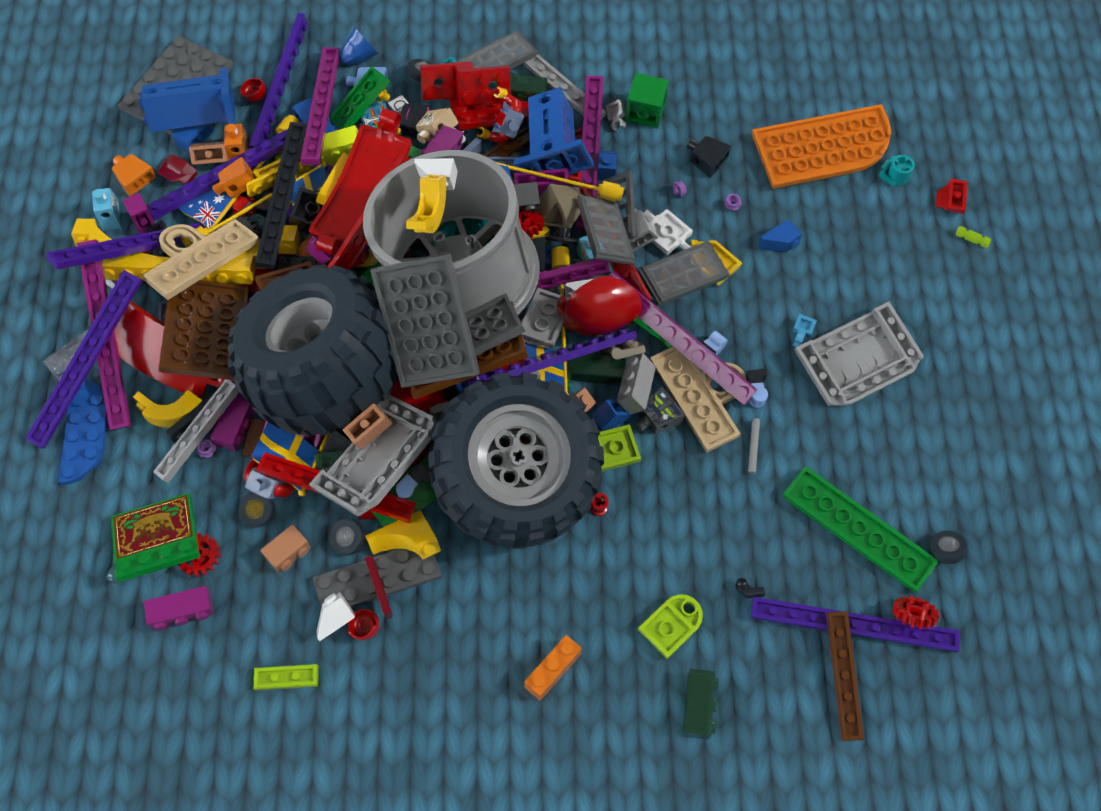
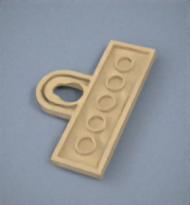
(199, 259)
(697, 399)

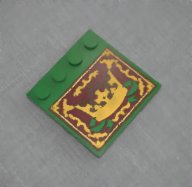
(154, 537)

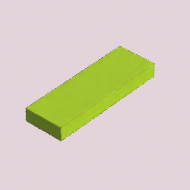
(286, 677)

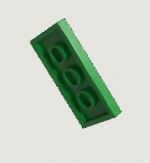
(359, 99)

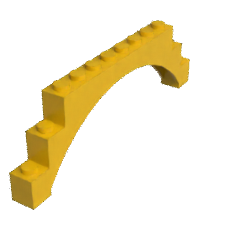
(237, 271)

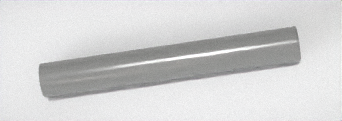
(753, 446)

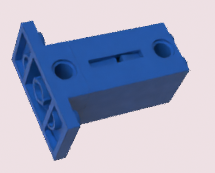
(188, 102)
(553, 136)

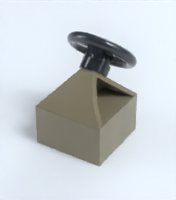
(560, 209)

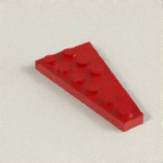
(480, 114)

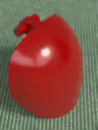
(600, 307)

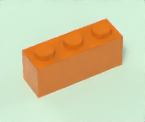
(553, 667)

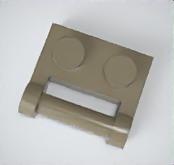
(625, 349)

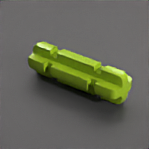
(973, 237)

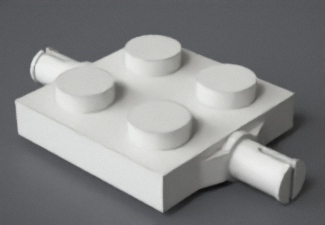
(670, 230)

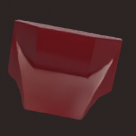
(177, 169)

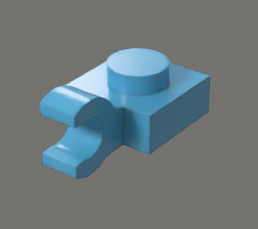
(803, 328)

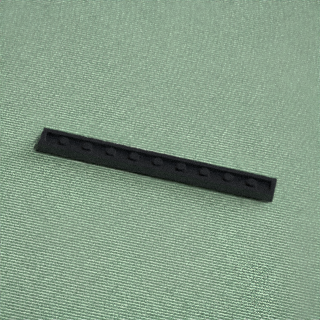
(281, 197)

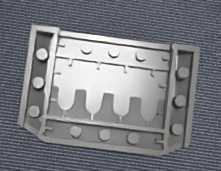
(860, 357)
(366, 475)

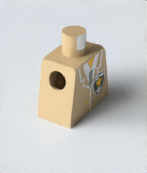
(434, 121)

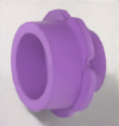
(679, 189)
(732, 198)
(205, 443)

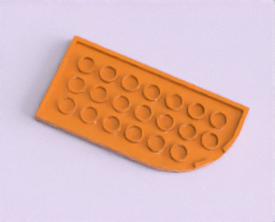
(823, 145)

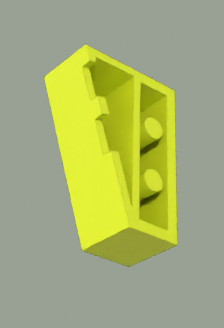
(337, 143)

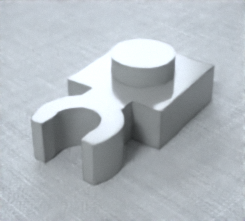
(615, 113)

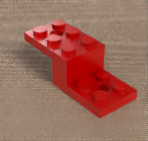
(463, 82)

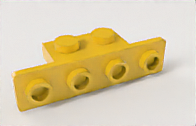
(266, 177)

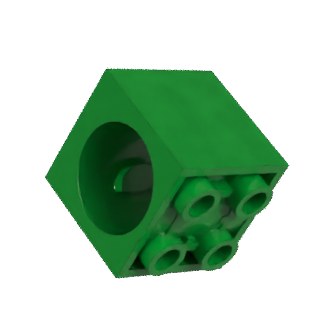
(646, 100)

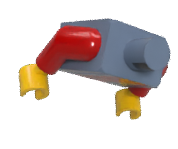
(508, 120)
(265, 485)

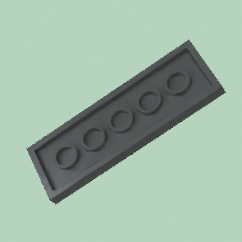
(397, 570)

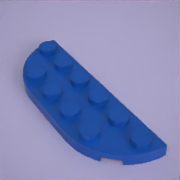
(84, 434)

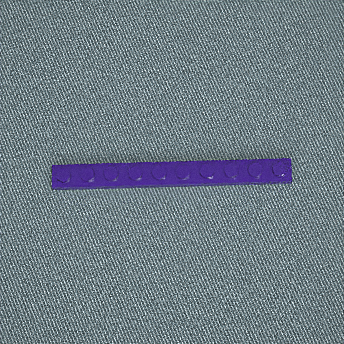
(281, 76)
(205, 182)
(109, 249)
(562, 355)
(83, 359)
(860, 625)

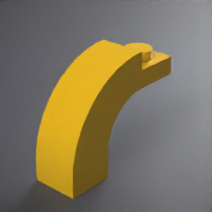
(430, 205)
(166, 415)

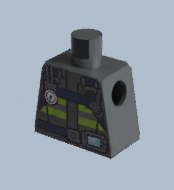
(660, 413)

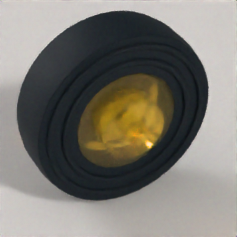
(256, 510)

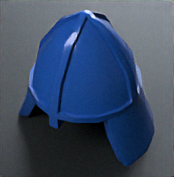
(356, 49)

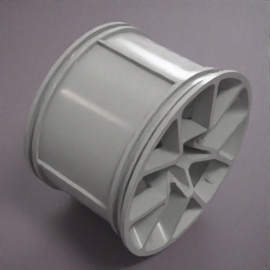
(480, 192)

